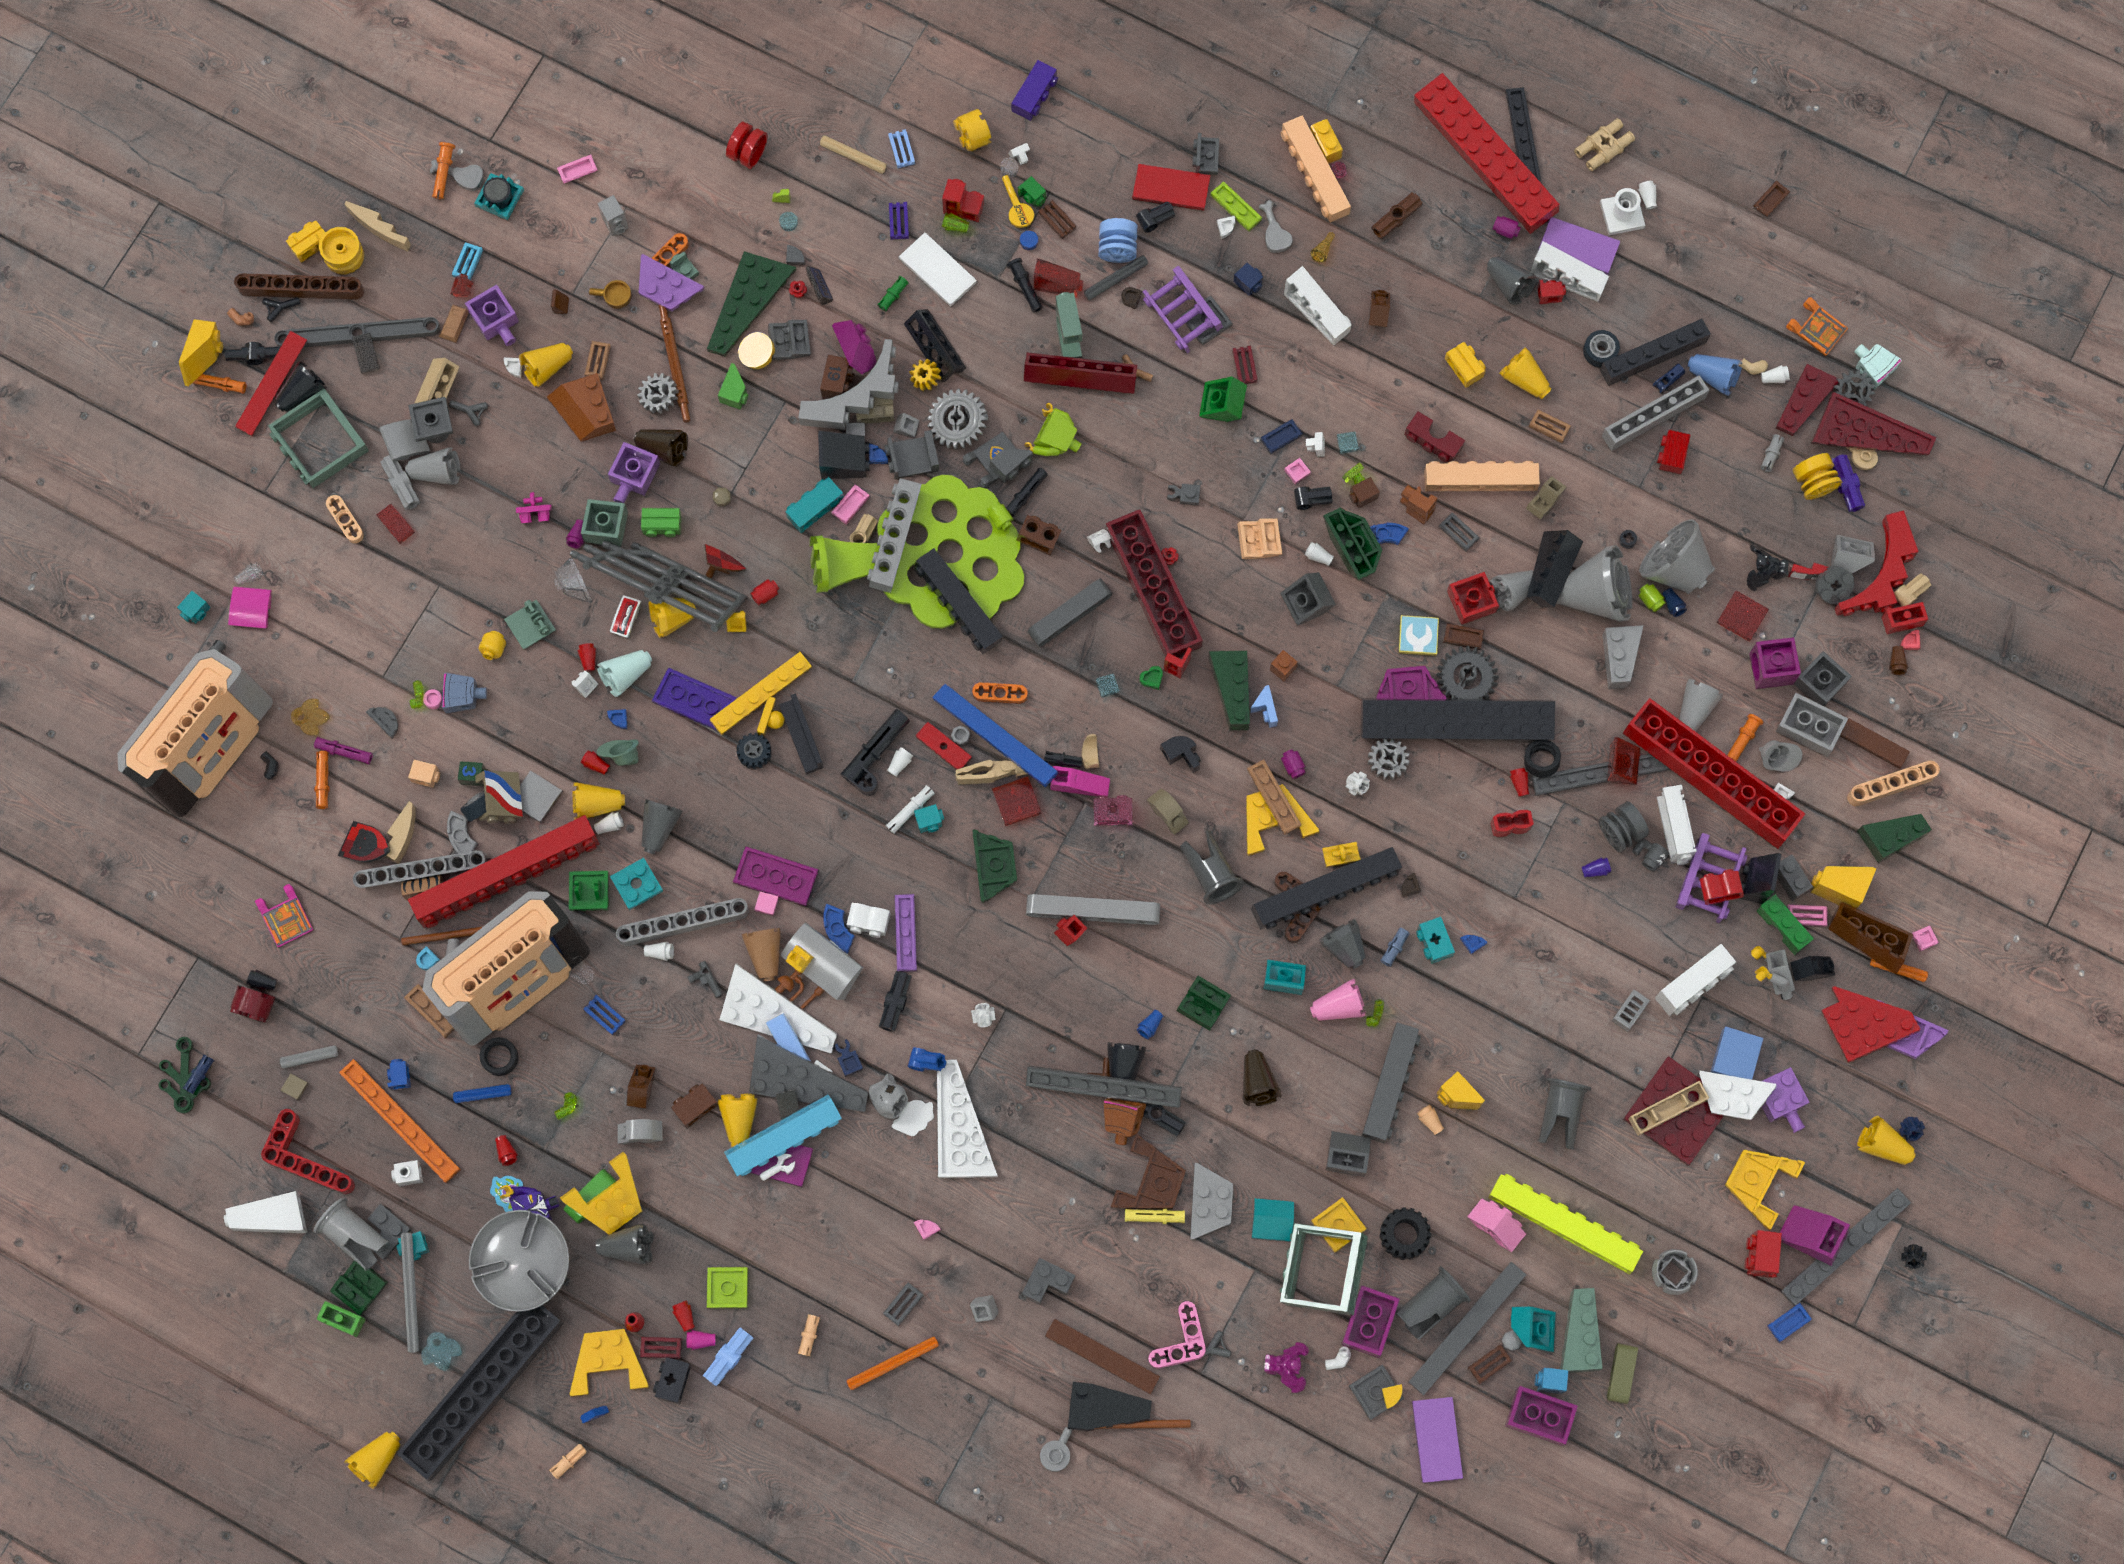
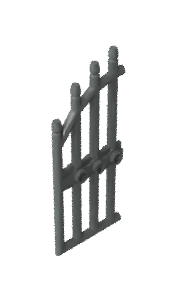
(666, 583)

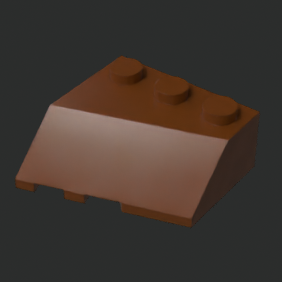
(583, 407)

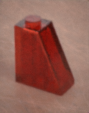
(1056, 279)

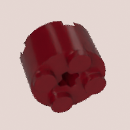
(253, 1003)

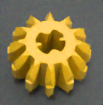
(930, 378)

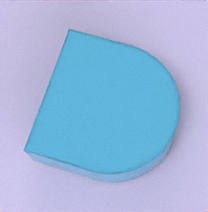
(426, 959)

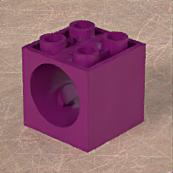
(1774, 663)

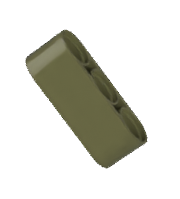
(1622, 1373)

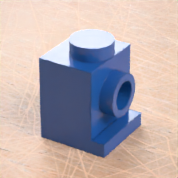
(398, 1075)

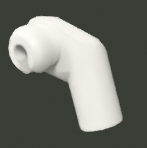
(1341, 1359)

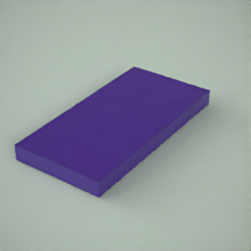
(690, 697)

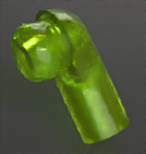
(419, 695)

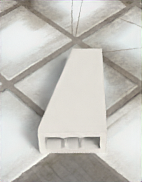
(272, 1214)

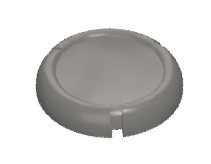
(519, 1260)

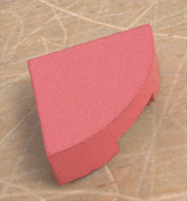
(1911, 641)

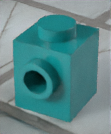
(193, 608)
(929, 819)
(419, 1245)

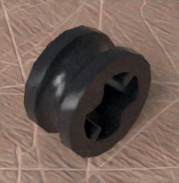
(1623, 543)

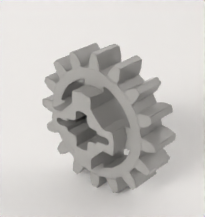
(655, 401)
(1392, 765)

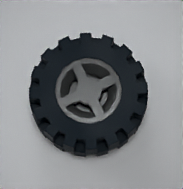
(751, 744)

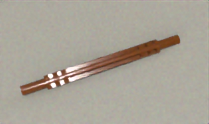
(674, 363)

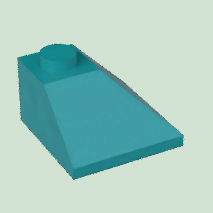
(1534, 1327)

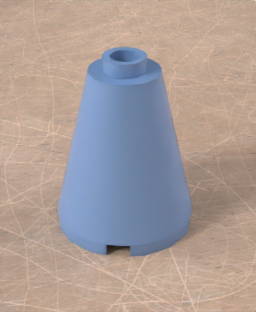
(1716, 371)

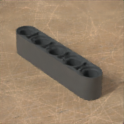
(1070, 612)

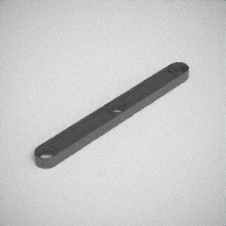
(379, 331)

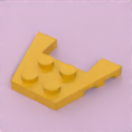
(1260, 818)
(1753, 1177)
(613, 1205)
(603, 1353)

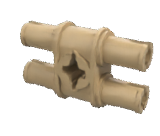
(1598, 143)

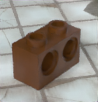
(1036, 539)

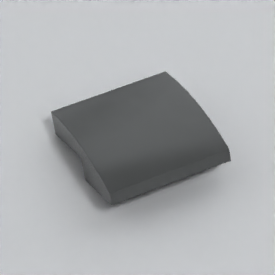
(789, 339)

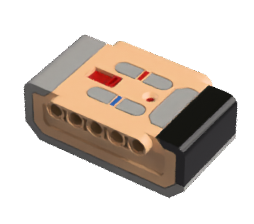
(194, 732)
(505, 967)

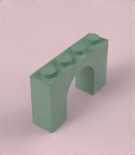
(1068, 325)

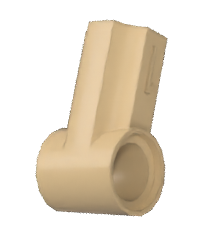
(864, 529)
(1908, 593)

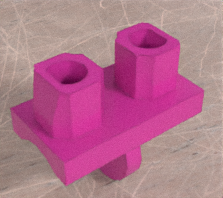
(525, 512)

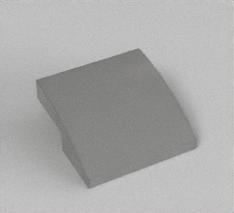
(401, 440)

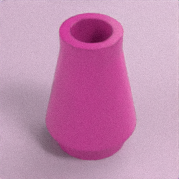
(699, 1340)

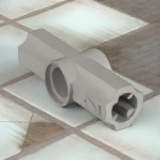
(400, 483)

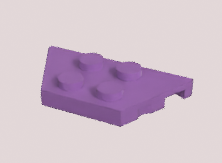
(665, 285)
(1921, 1041)

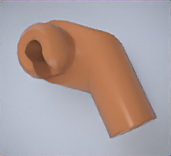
(246, 319)

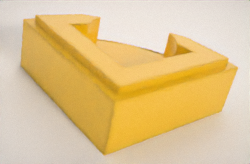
(1392, 1395)

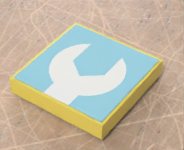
(1418, 635)

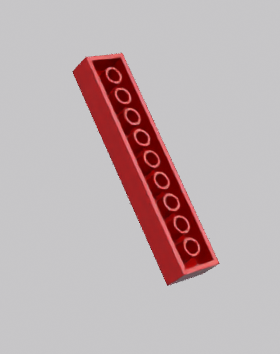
(1486, 153)
(1713, 773)
(504, 872)

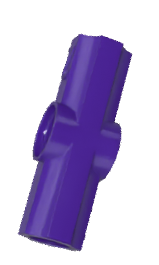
(1850, 483)

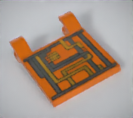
(1820, 329)

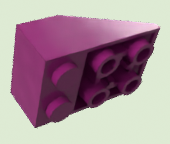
(1814, 1233)

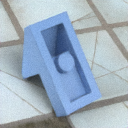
(1265, 702)

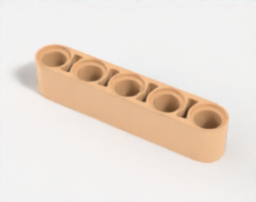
(1887, 789)

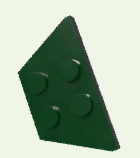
(994, 864)

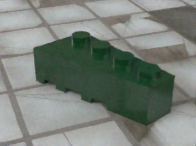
(1231, 677)

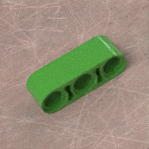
(592, 1189)

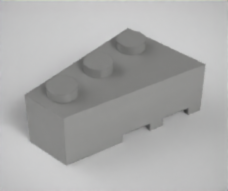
(1620, 654)

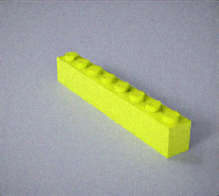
(1565, 1223)

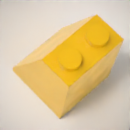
(1843, 884)

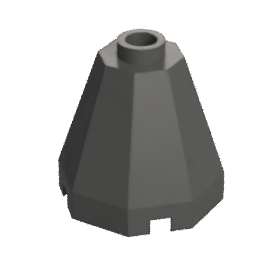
(1345, 944)

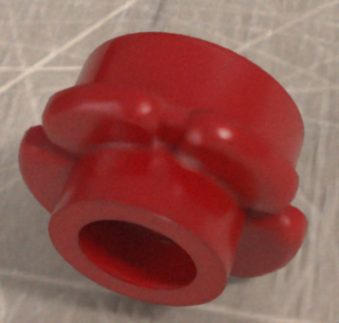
(797, 293)
(1174, 556)

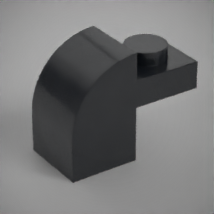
(1181, 747)

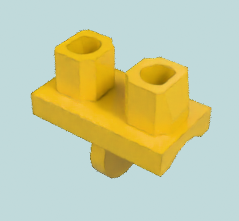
(1341, 854)

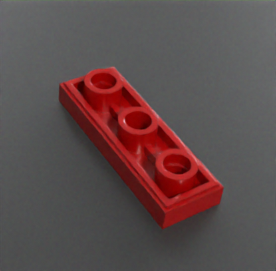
(935, 739)

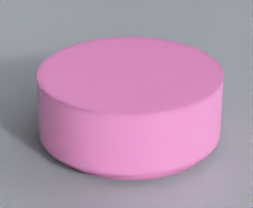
(432, 699)

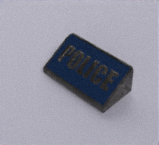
(819, 285)

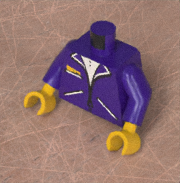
(530, 1199)

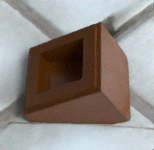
(559, 302)

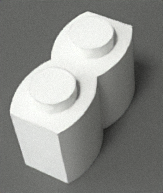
(868, 919)

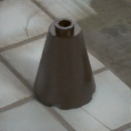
(664, 443)
(1258, 1080)

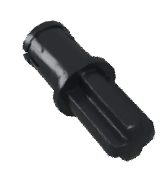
(1062, 759)

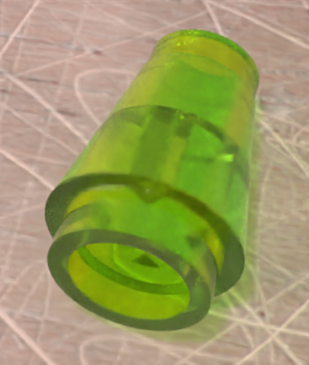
(954, 223)

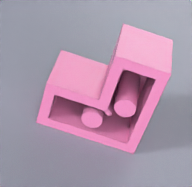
(1497, 1223)

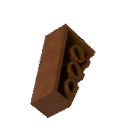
(1872, 936)

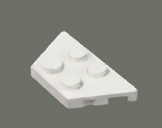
(1735, 1095)

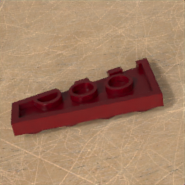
(1807, 396)

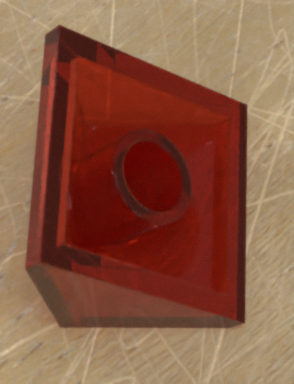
(1623, 762)

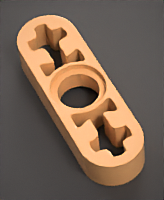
(344, 511)

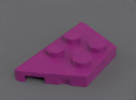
(1409, 684)

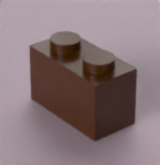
(694, 1105)

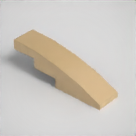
(374, 223)

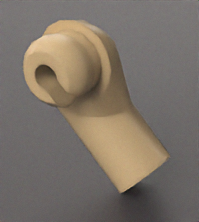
(1754, 368)

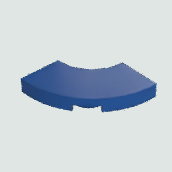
(1389, 532)
(835, 928)

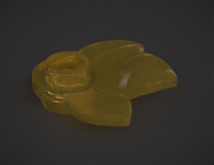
(312, 717)

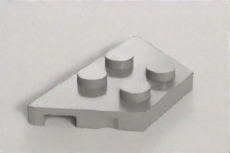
(1210, 1202)

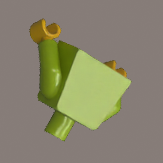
(1055, 434)

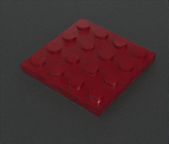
(1685, 1133)

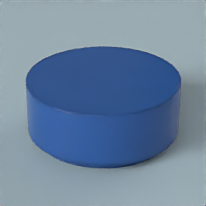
(1029, 240)

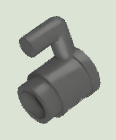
(1654, 856)

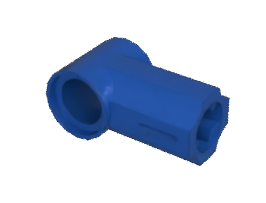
(923, 1059)

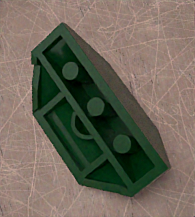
(1353, 542)

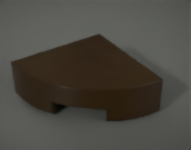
(1410, 886)

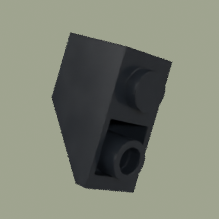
(1812, 968)

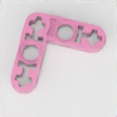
(1190, 1341)

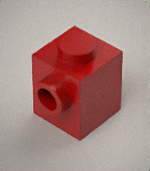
(1069, 929)

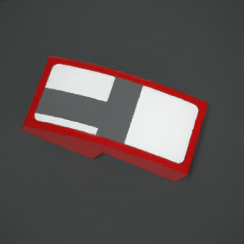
(1804, 573)

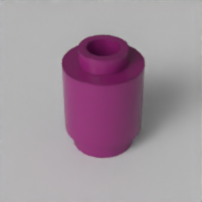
(1506, 227)
(1293, 763)

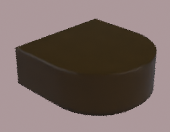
(1131, 296)

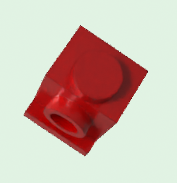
(1550, 291)

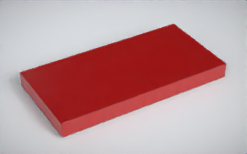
(1172, 186)

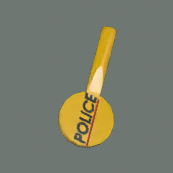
(1020, 214)

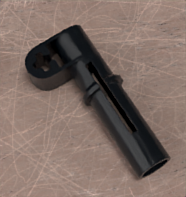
(871, 753)

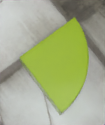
(783, 196)

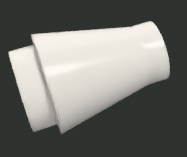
(1648, 193)
(1777, 375)
(1318, 554)
(899, 761)
(610, 823)
(660, 951)

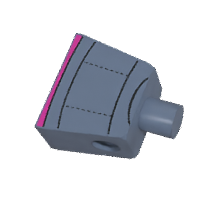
(460, 693)

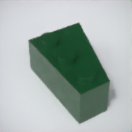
(1893, 835)

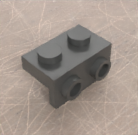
(1207, 155)

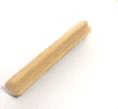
(853, 154)

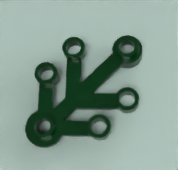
(182, 1078)

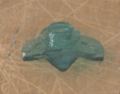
(442, 1353)

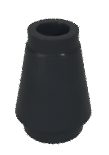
(260, 980)

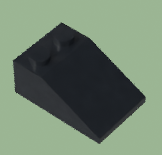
(1760, 877)

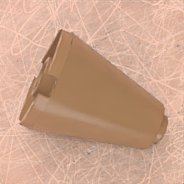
(764, 952)

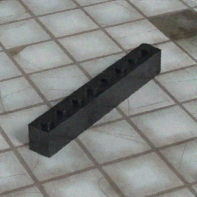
(1326, 888)

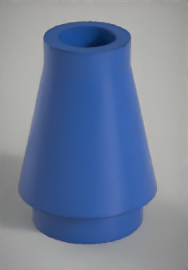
(1150, 1024)

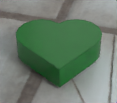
(1152, 677)

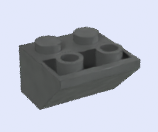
(1348, 1154)

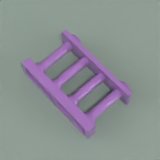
(1199, 308)
(1698, 863)

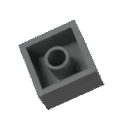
(1822, 679)

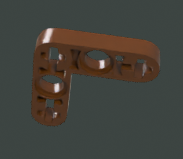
(1313, 914)

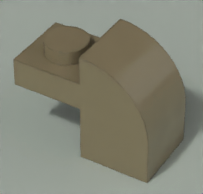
(1546, 498)
(1169, 810)

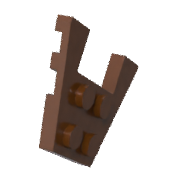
(1159, 1183)

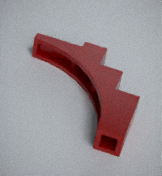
(1899, 550)

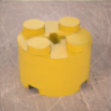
(973, 130)

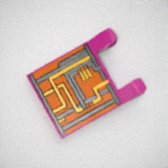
(286, 920)

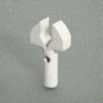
(778, 1167)

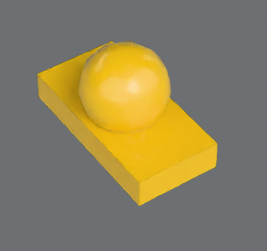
(770, 718)

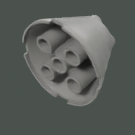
(1679, 559)

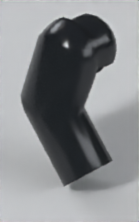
(271, 765)

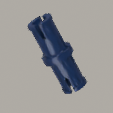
(198, 1074)

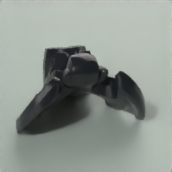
(1767, 567)

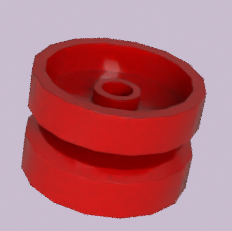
(746, 145)

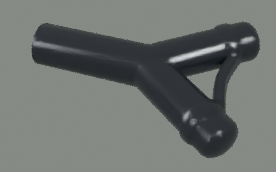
(279, 306)

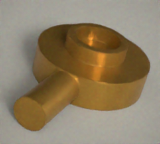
(616, 294)

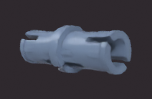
(1395, 947)

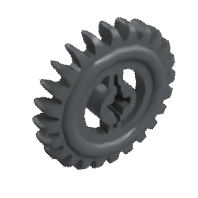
(1476, 661)

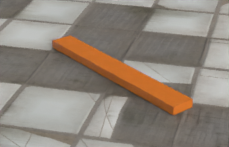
(399, 1121)

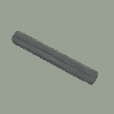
(1115, 277)

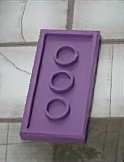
(1582, 244)
(1437, 1440)

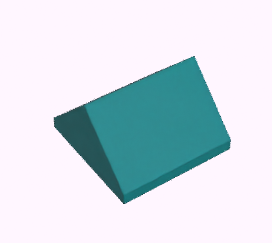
(1284, 977)
(1273, 1219)

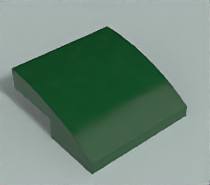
(1203, 1003)
(358, 1287)

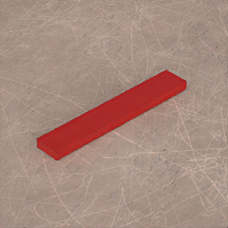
(271, 383)

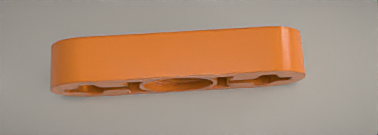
(667, 247)
(1014, 688)

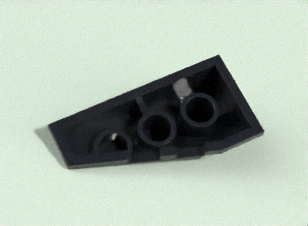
(1101, 1407)

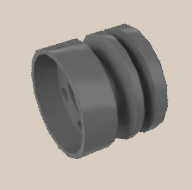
(1623, 826)

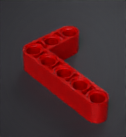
(300, 1163)

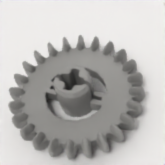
(957, 436)

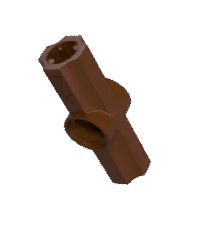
(1404, 209)

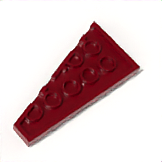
(1860, 427)

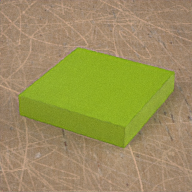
(727, 1287)

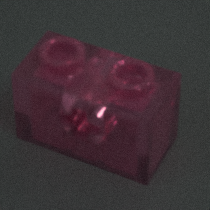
(1103, 814)

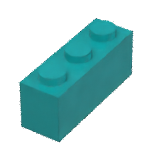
(814, 504)

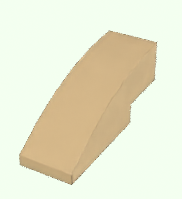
(401, 833)

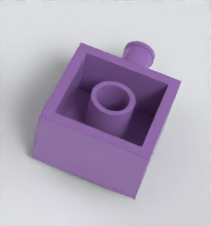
(493, 314)
(632, 471)
(1785, 1099)

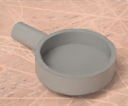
(1055, 1453)

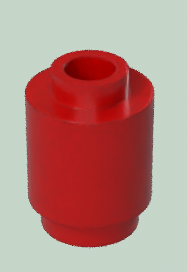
(765, 592)

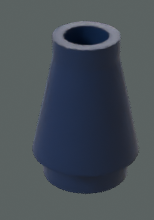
(1674, 603)

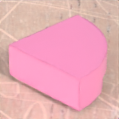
(926, 1228)

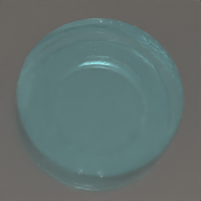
(788, 221)

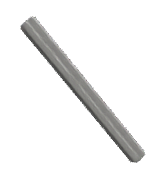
(409, 1292)

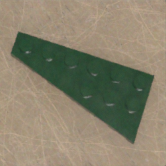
(749, 294)

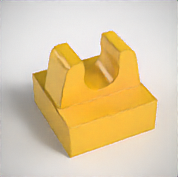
(737, 622)
(799, 958)

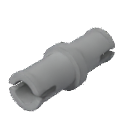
(1772, 453)

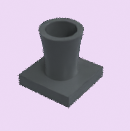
(431, 420)

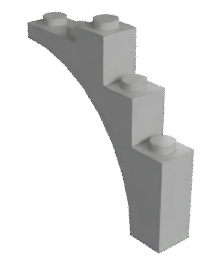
(836, 410)

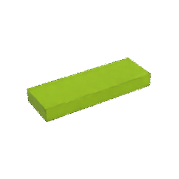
(1236, 206)

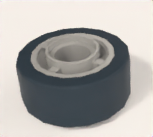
(1604, 339)
(474, 807)

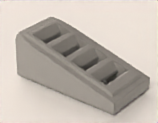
(1622, 1022)

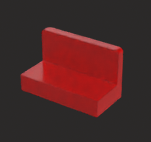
(1175, 665)

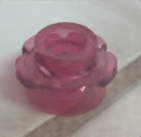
(1339, 166)

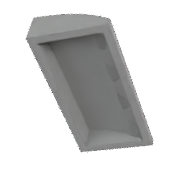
(830, 965)

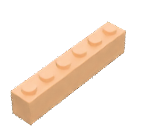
(1315, 168)
(1482, 476)

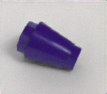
(1597, 868)

